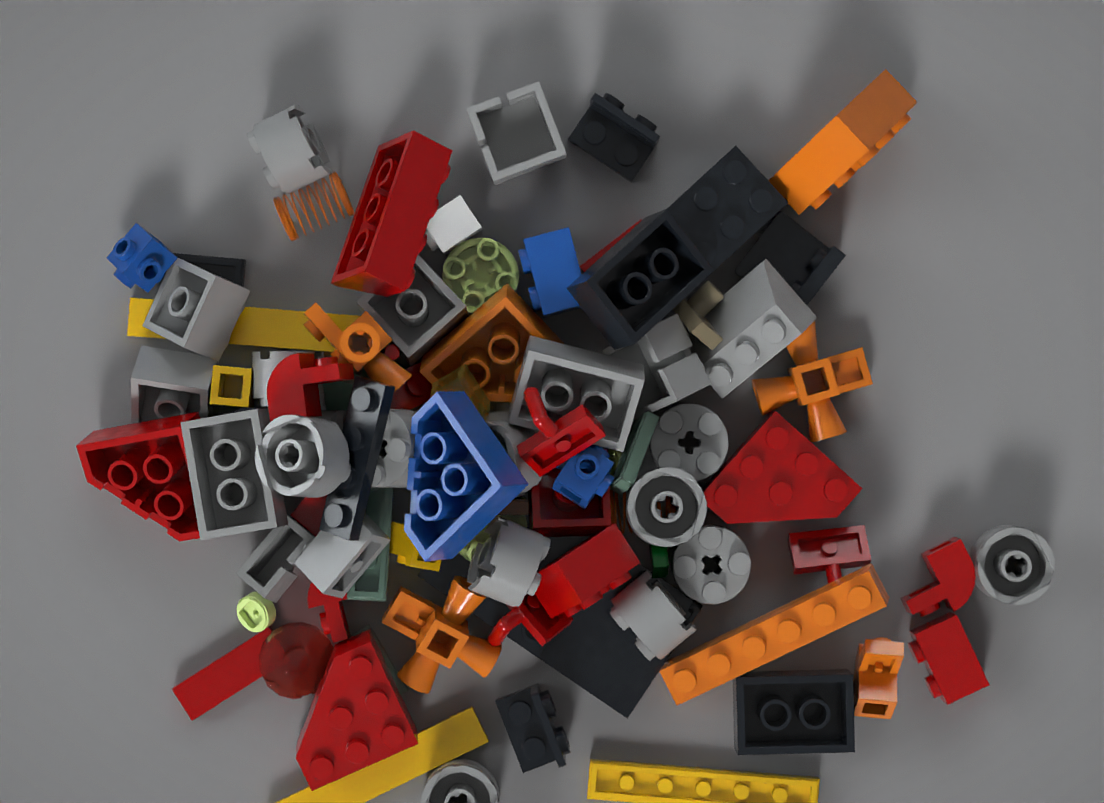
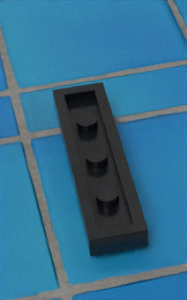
(364, 434)

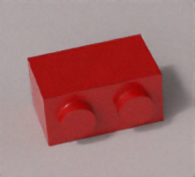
(948, 658)

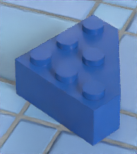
(456, 476)

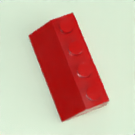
(393, 215)

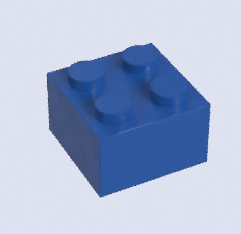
(553, 268)

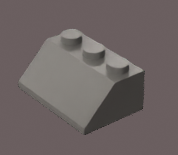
(756, 323)

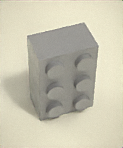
(576, 377)
(224, 475)

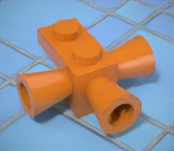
(358, 344)
(814, 383)
(439, 634)

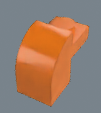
(876, 677)

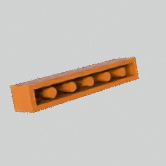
(774, 634)

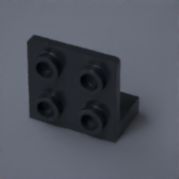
(615, 136)
(795, 255)
(530, 727)

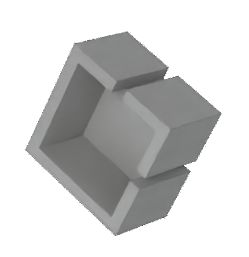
(518, 135)
(668, 365)

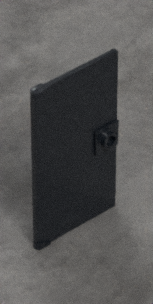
(593, 647)

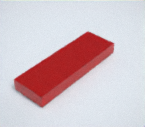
(222, 677)

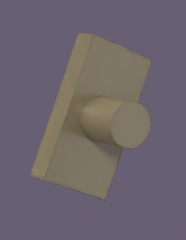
(693, 313)

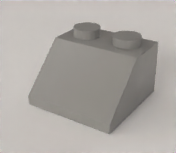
(196, 309)
(170, 384)

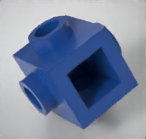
(140, 259)
(581, 486)

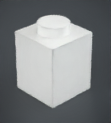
(451, 226)

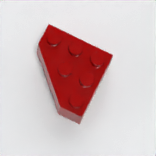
(146, 470)
(778, 479)
(353, 715)

